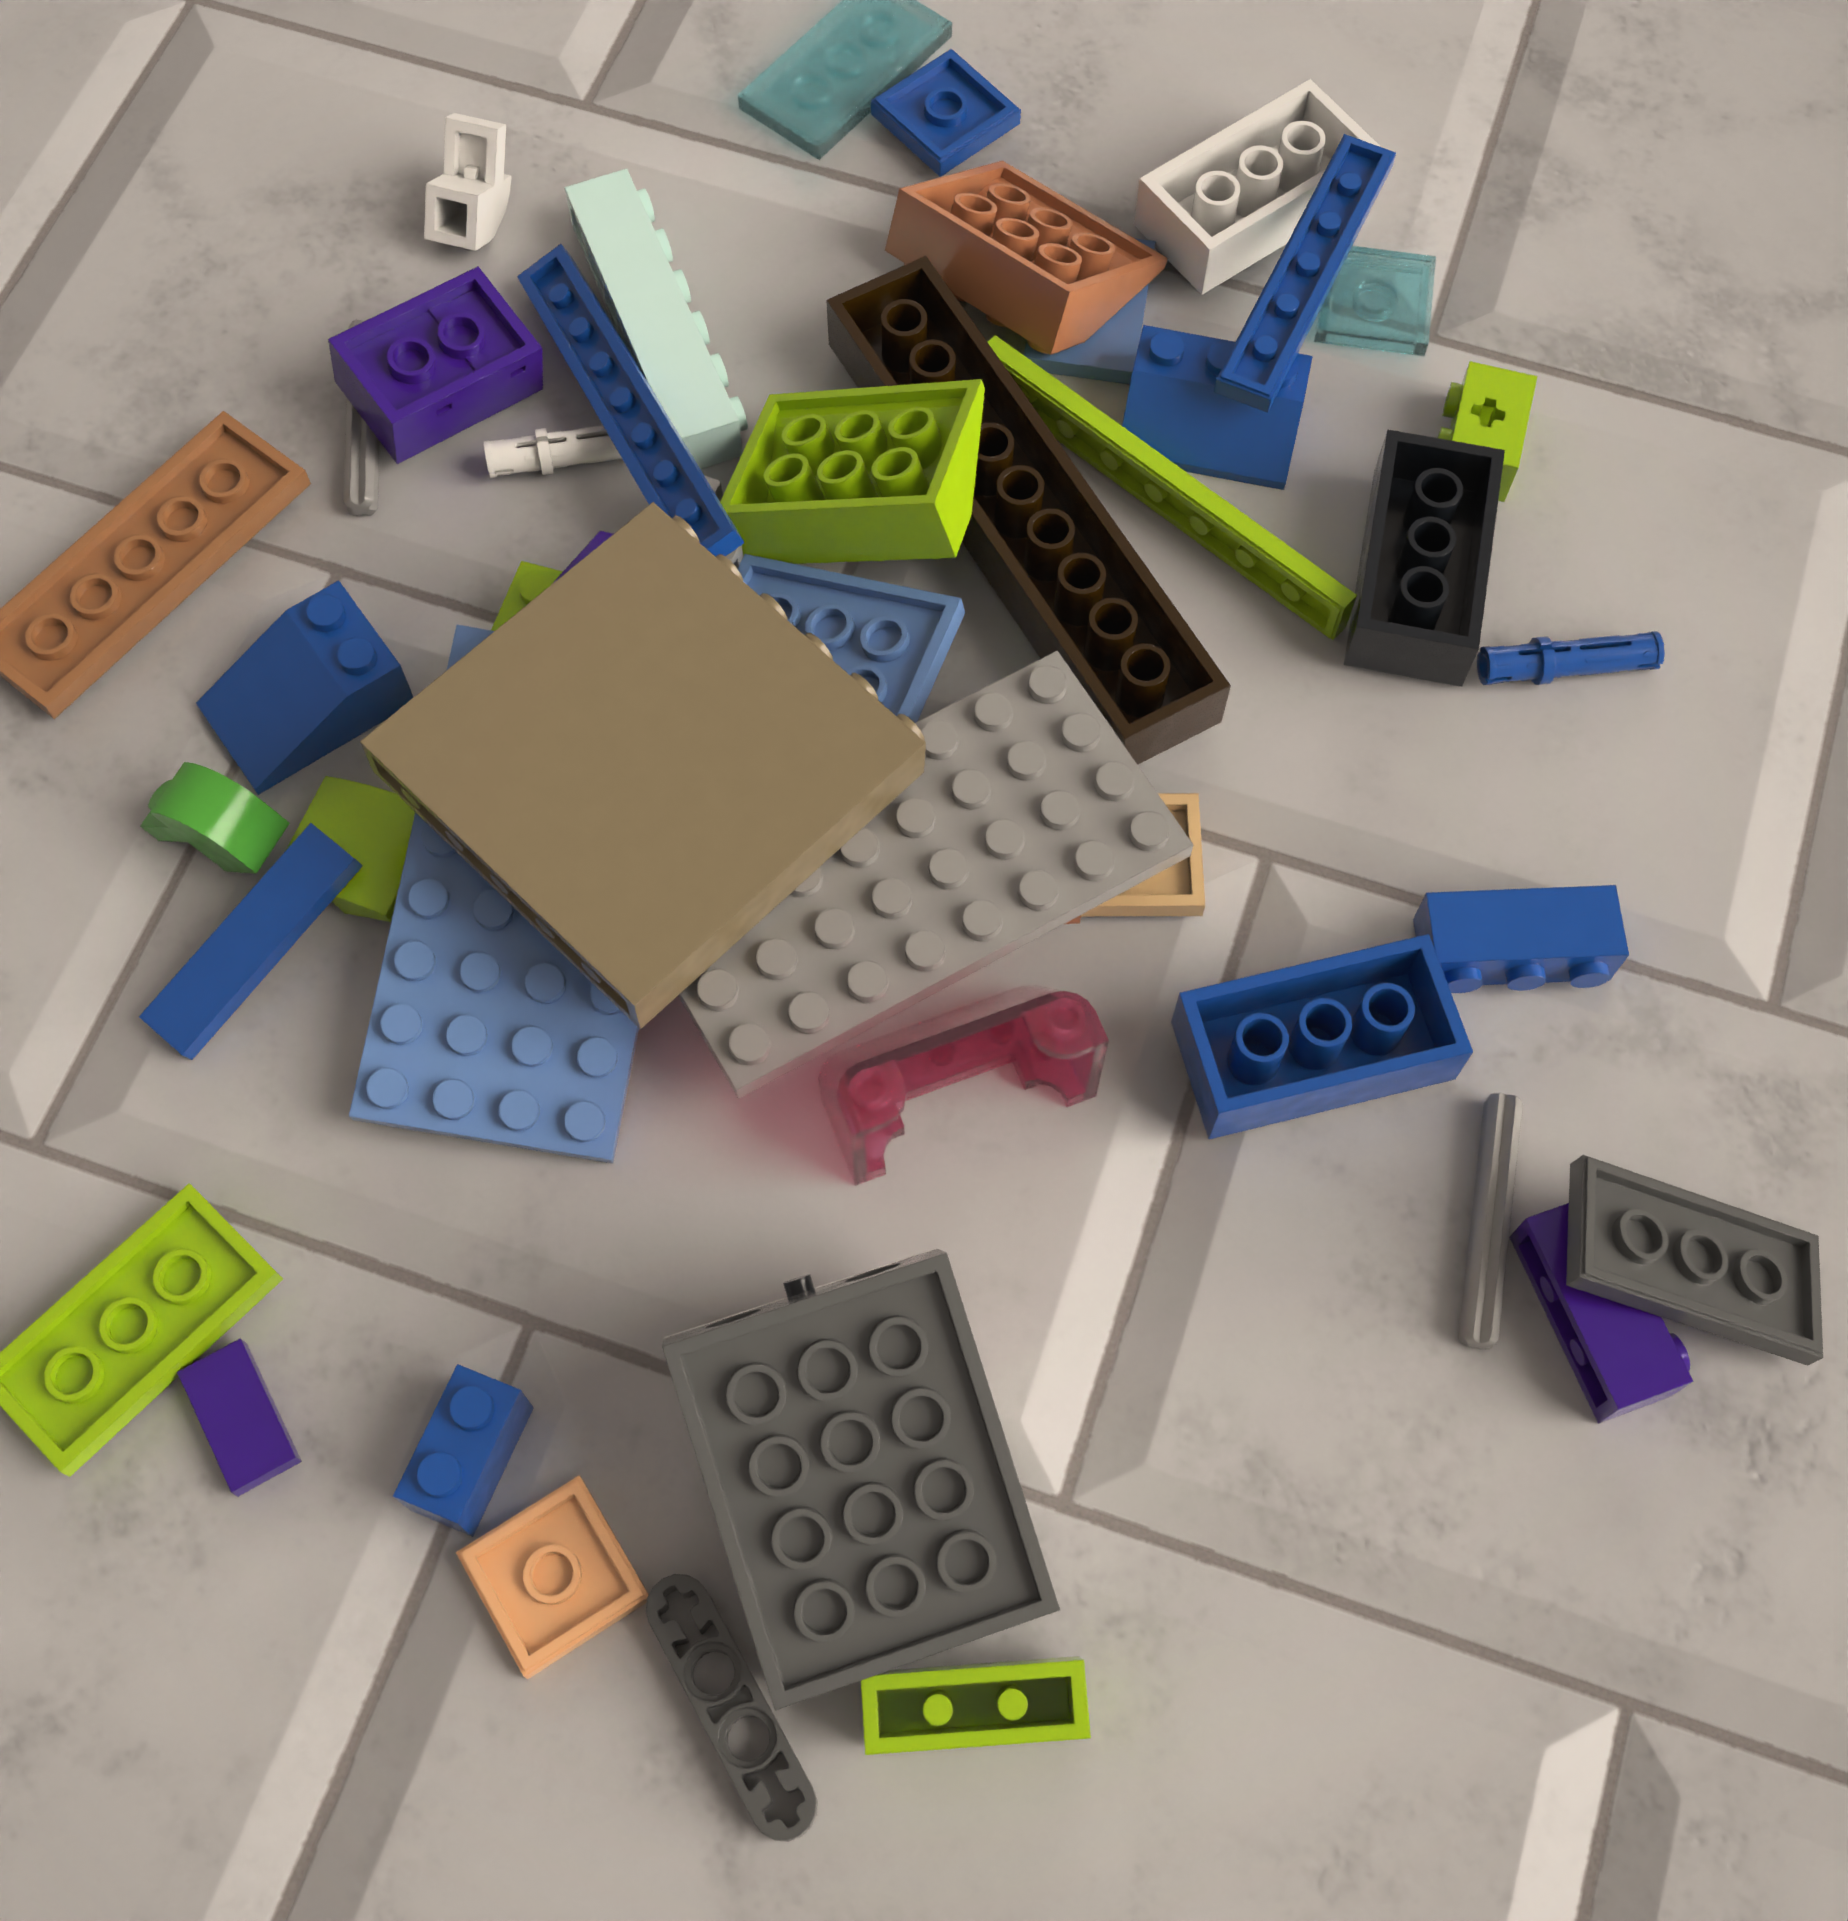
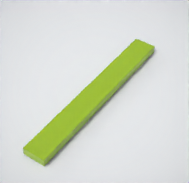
(1182, 498)

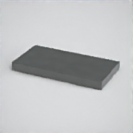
(1694, 1260)

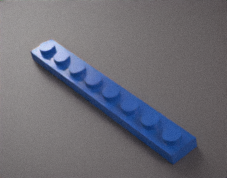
(625, 400)

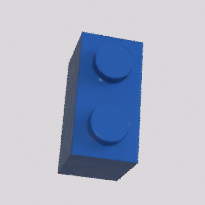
(464, 1450)

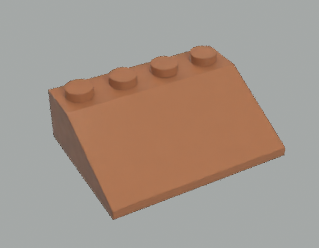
(1021, 253)

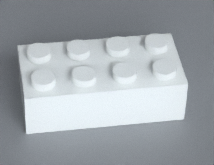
(1242, 187)

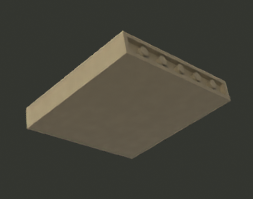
(647, 760)

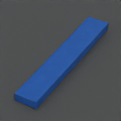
(1304, 273)

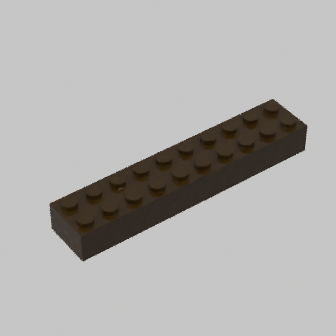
(1038, 522)

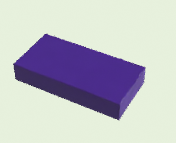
(239, 1417)

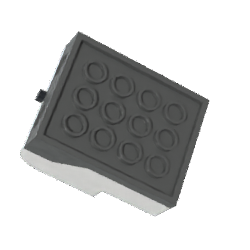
(859, 1476)

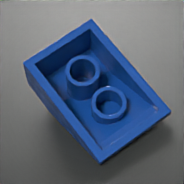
(304, 689)

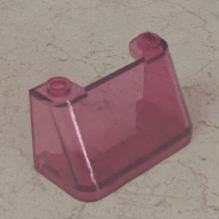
(1042, 1030)

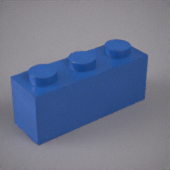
(1525, 936)

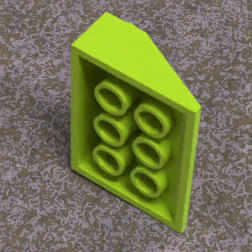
(859, 474)

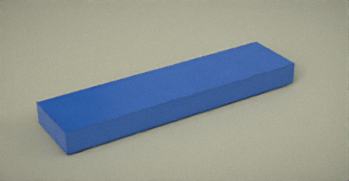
(250, 941)

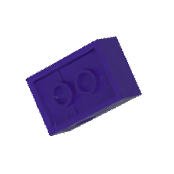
(437, 364)

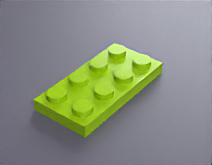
(130, 1329)

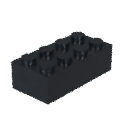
(1425, 558)

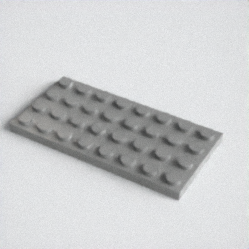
(1001, 839)

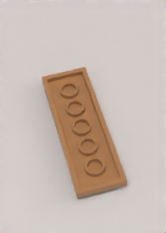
(142, 561)

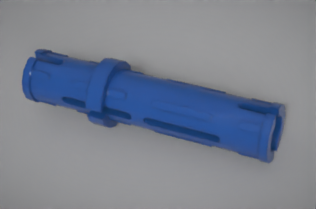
(1547, 659)

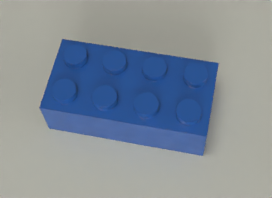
(1320, 1036)

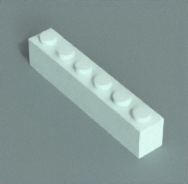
(653, 314)

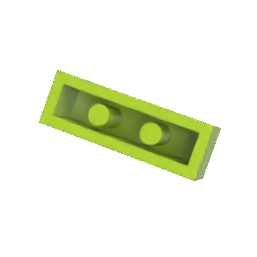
(975, 1705)

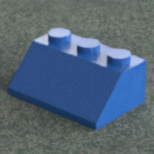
(1203, 432)

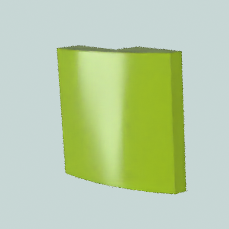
(371, 828)

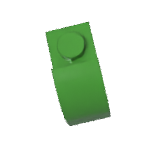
(215, 818)

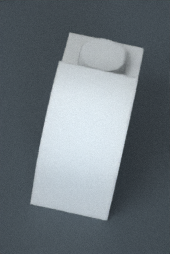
(473, 192)

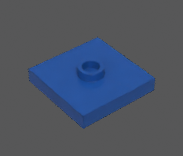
(945, 112)

